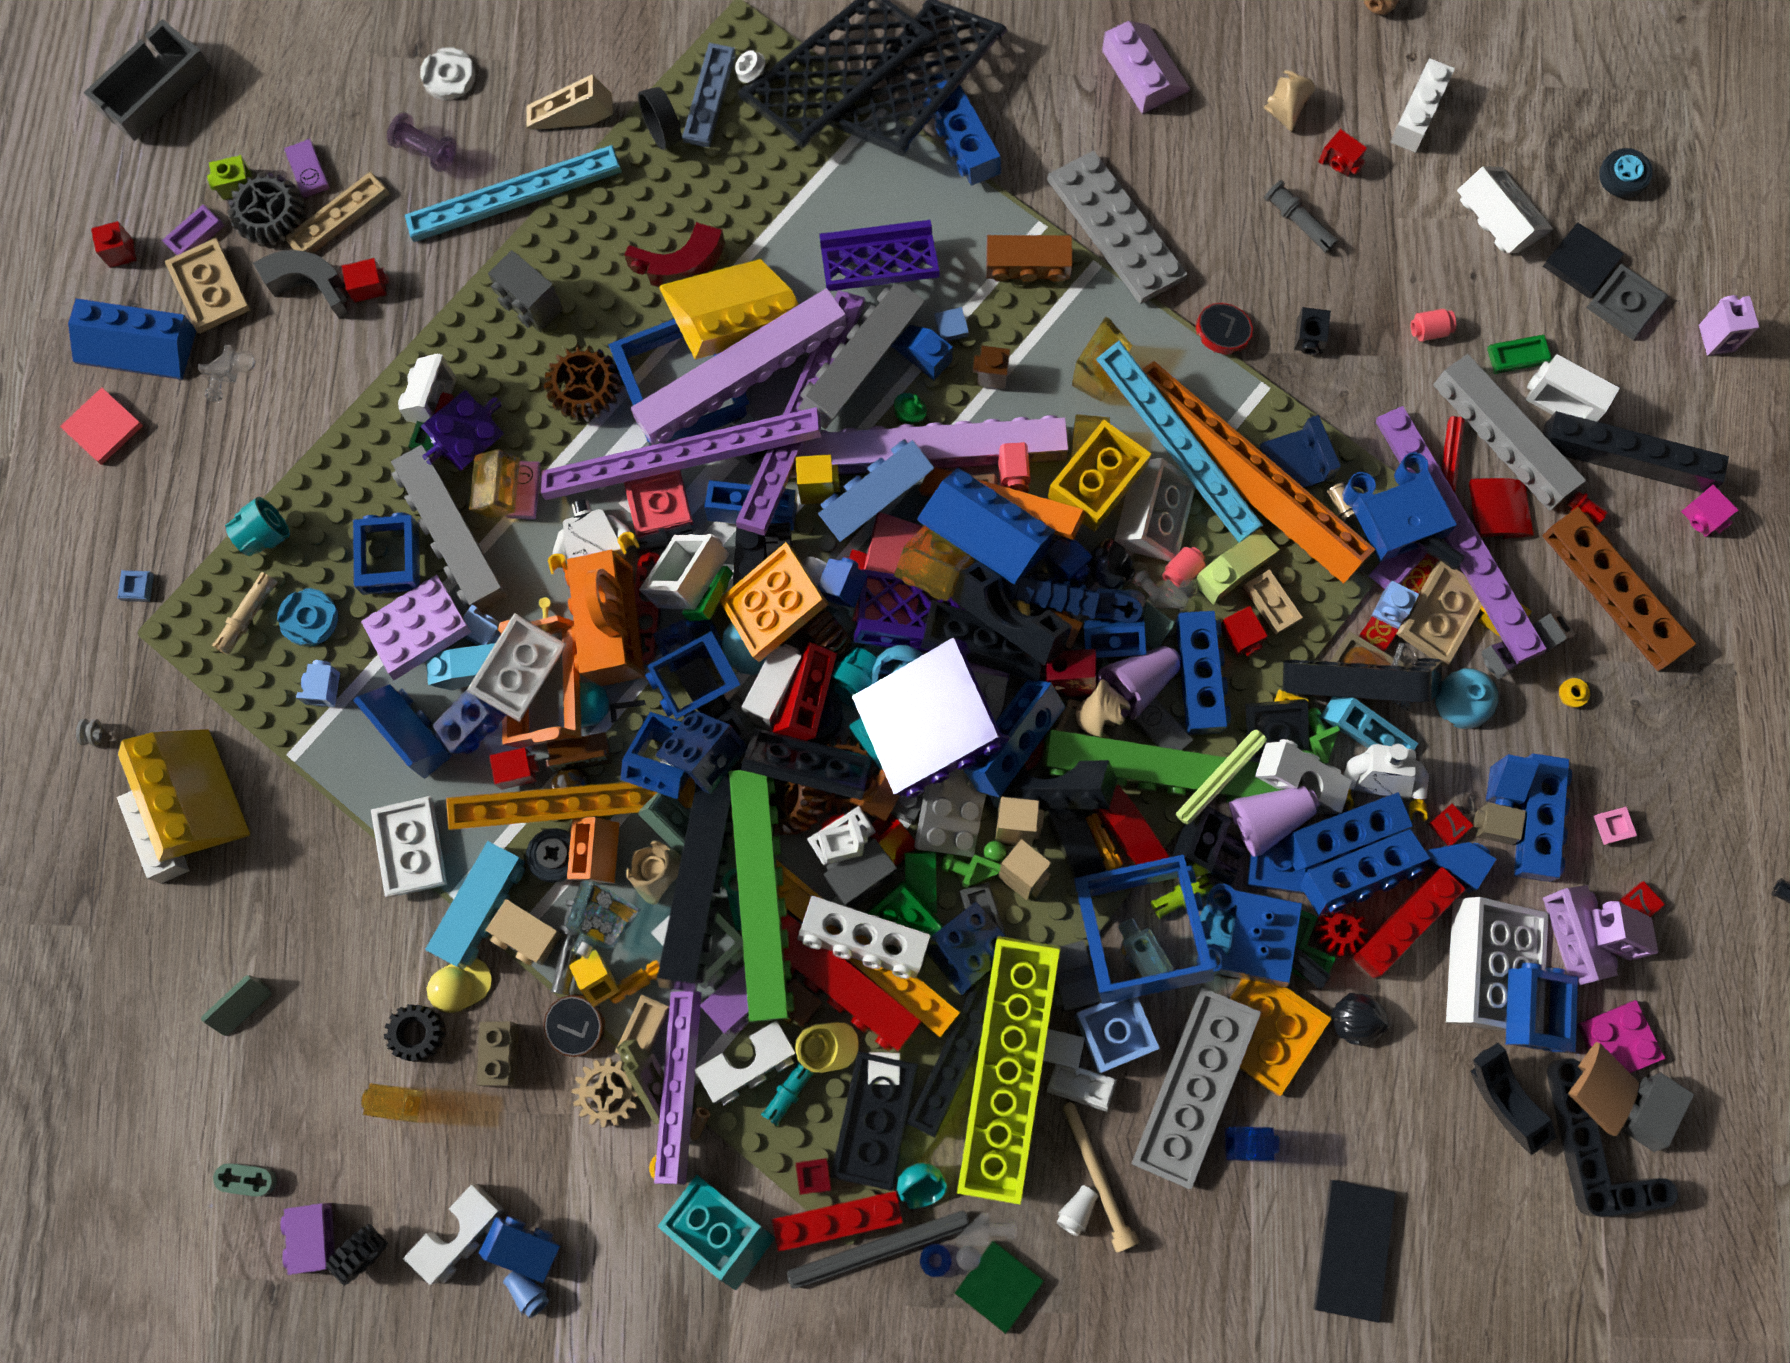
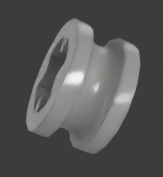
(89, 732)

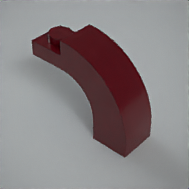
(693, 259)

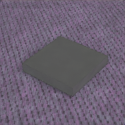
(1627, 301)

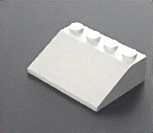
(1484, 944)

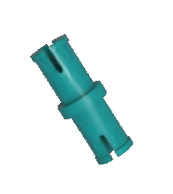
(787, 1094)

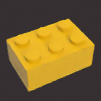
(1100, 474)

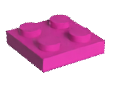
(1624, 1035)

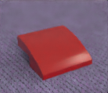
(1500, 507)

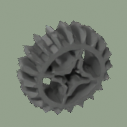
(250, 215)

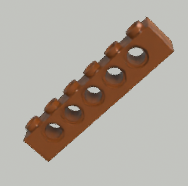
(1618, 604)

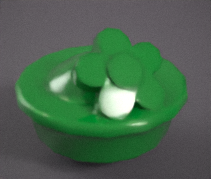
(909, 408)

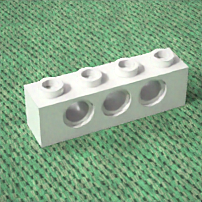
(880, 933)

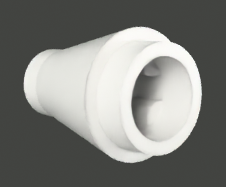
(1077, 1211)

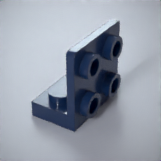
(1304, 454)
(703, 749)
(965, 947)

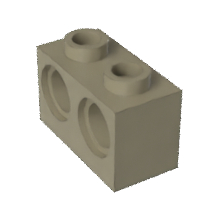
(497, 1054)

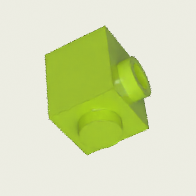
(227, 174)

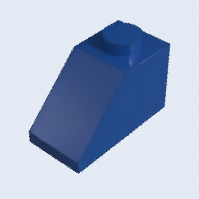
(924, 350)
(1511, 780)
(1464, 861)

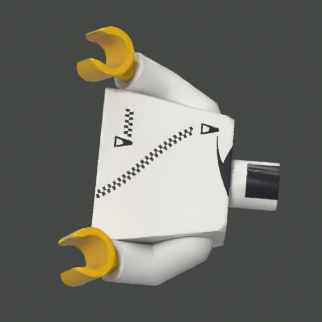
(589, 534)
(1388, 771)

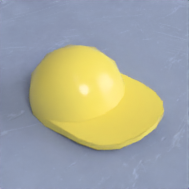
(456, 989)
(827, 1047)

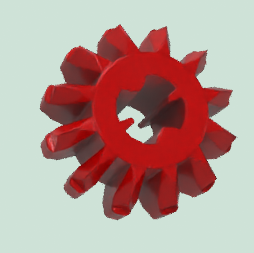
(1346, 941)

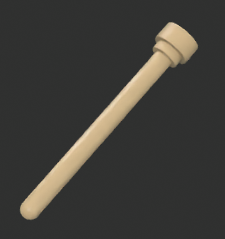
(1122, 1234)

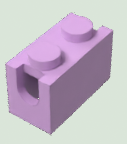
(1728, 325)
(1624, 931)

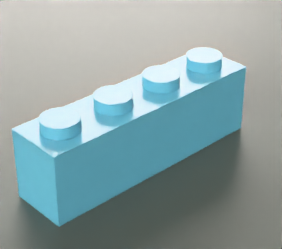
(476, 905)

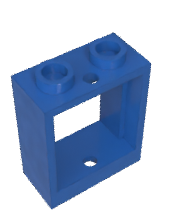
(389, 581)
(720, 661)
(648, 772)
(1522, 1009)

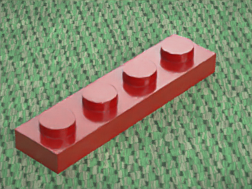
(837, 1221)

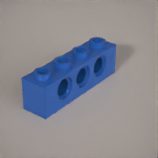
(966, 137)
(1197, 717)
(1026, 724)
(1304, 846)
(1400, 849)
(1528, 860)

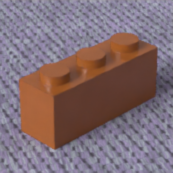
(1029, 257)

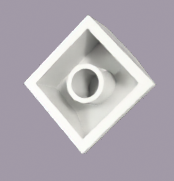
(425, 384)

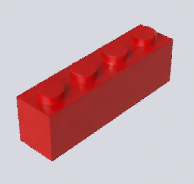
(1407, 922)

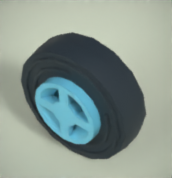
(1625, 162)

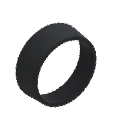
(659, 117)

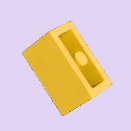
(816, 478)

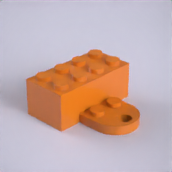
(604, 617)

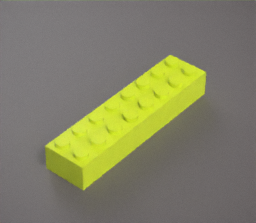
(1008, 1070)

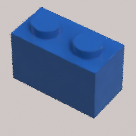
(1115, 637)
(519, 1248)

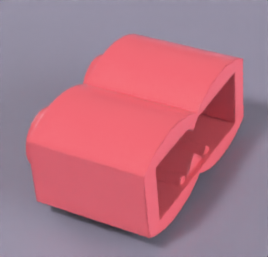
(1014, 466)

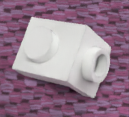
(843, 841)

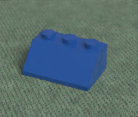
(404, 728)

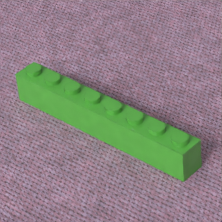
(1148, 765)
(759, 897)

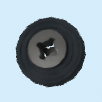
(538, 851)

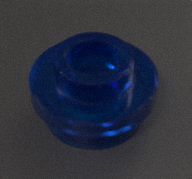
(945, 1265)

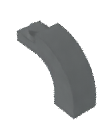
(298, 268)
(1552, 631)

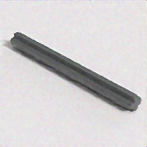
(877, 1249)

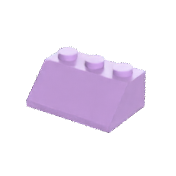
(1143, 65)
(1574, 931)

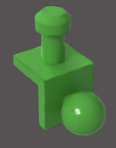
(1323, 740)
(979, 868)

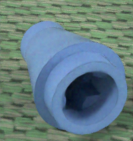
(527, 1295)

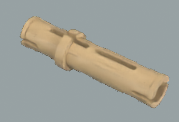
(244, 614)

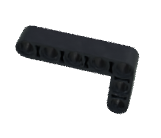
(1413, 683)
(1592, 1151)

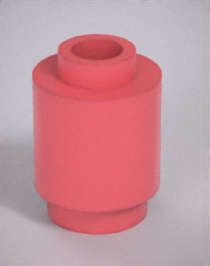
(1433, 324)
(1184, 565)

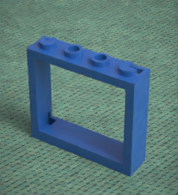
(654, 338)
(1132, 877)

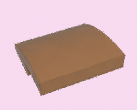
(1605, 1089)

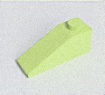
(1235, 566)

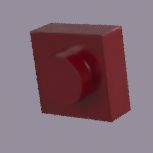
(813, 1176)

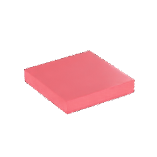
(101, 426)
(658, 502)

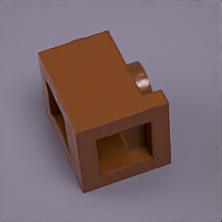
(877, 797)

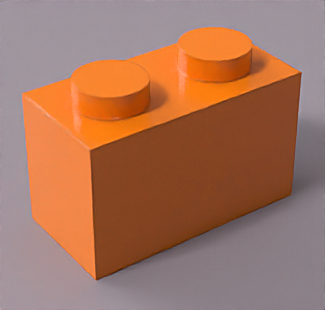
(593, 850)

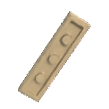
(338, 214)

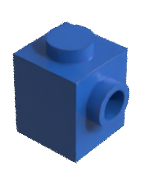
(842, 582)

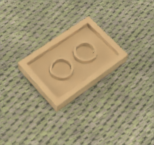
(207, 285)
(1441, 614)

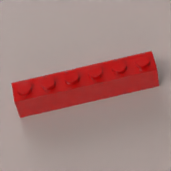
(850, 991)

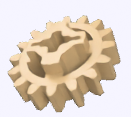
(605, 1107)

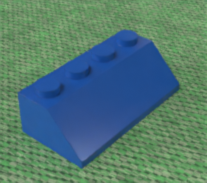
(130, 338)
(986, 526)

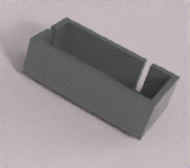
(145, 87)

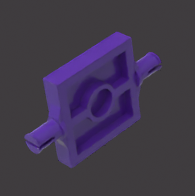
(462, 430)

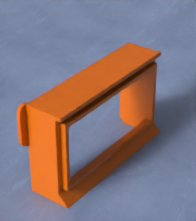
(517, 733)

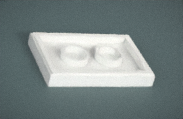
(516, 667)
(408, 847)

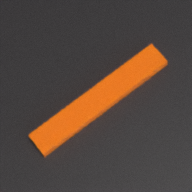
(1058, 516)

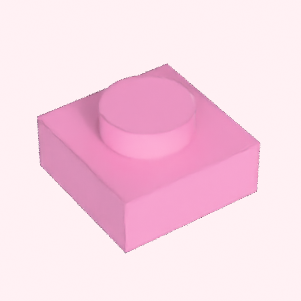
(1615, 825)

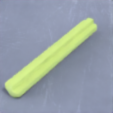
(1221, 777)

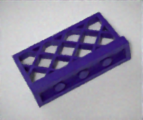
(877, 244)
(891, 632)

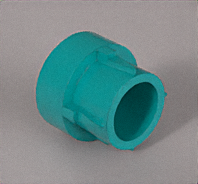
(257, 527)
(852, 675)

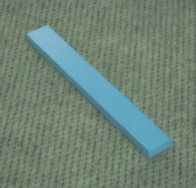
(512, 193)
(1179, 441)

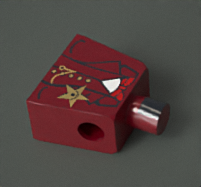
(1072, 673)

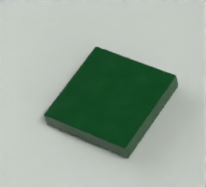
(999, 1287)

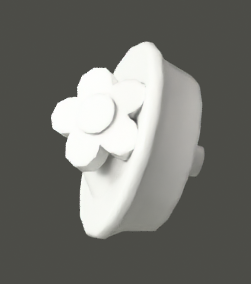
(750, 66)

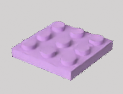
(415, 627)

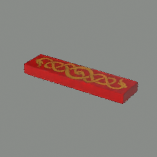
(1380, 633)

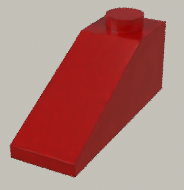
(806, 694)
(1131, 829)

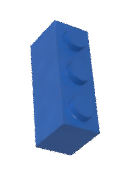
(726, 500)

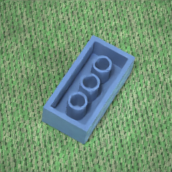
(876, 490)

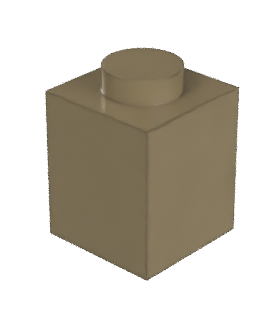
(1499, 823)

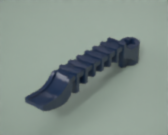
(1098, 604)

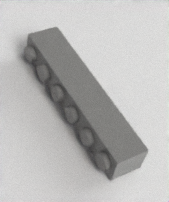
(862, 353)
(1508, 432)
(448, 529)

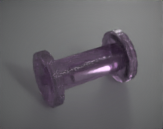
(402, 132)

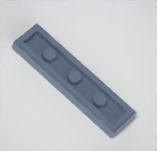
(709, 95)

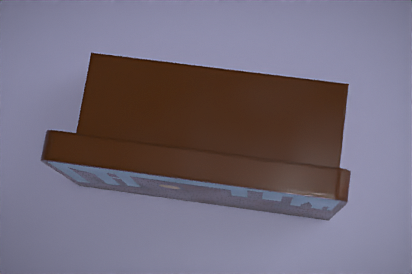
(579, 752)

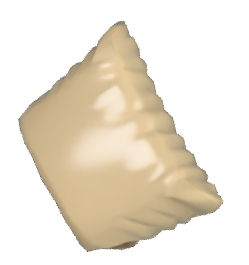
(1289, 98)
(1101, 709)
(653, 870)

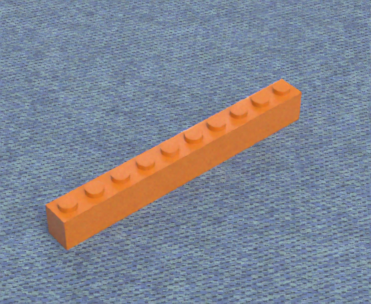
(1266, 484)

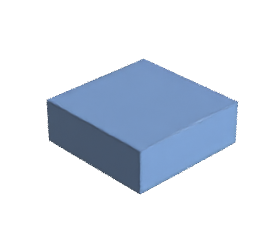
(951, 324)
(135, 586)

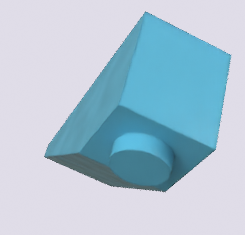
(456, 667)
(1363, 724)

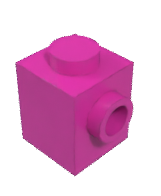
(1710, 512)

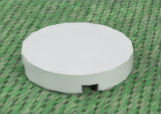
(448, 74)

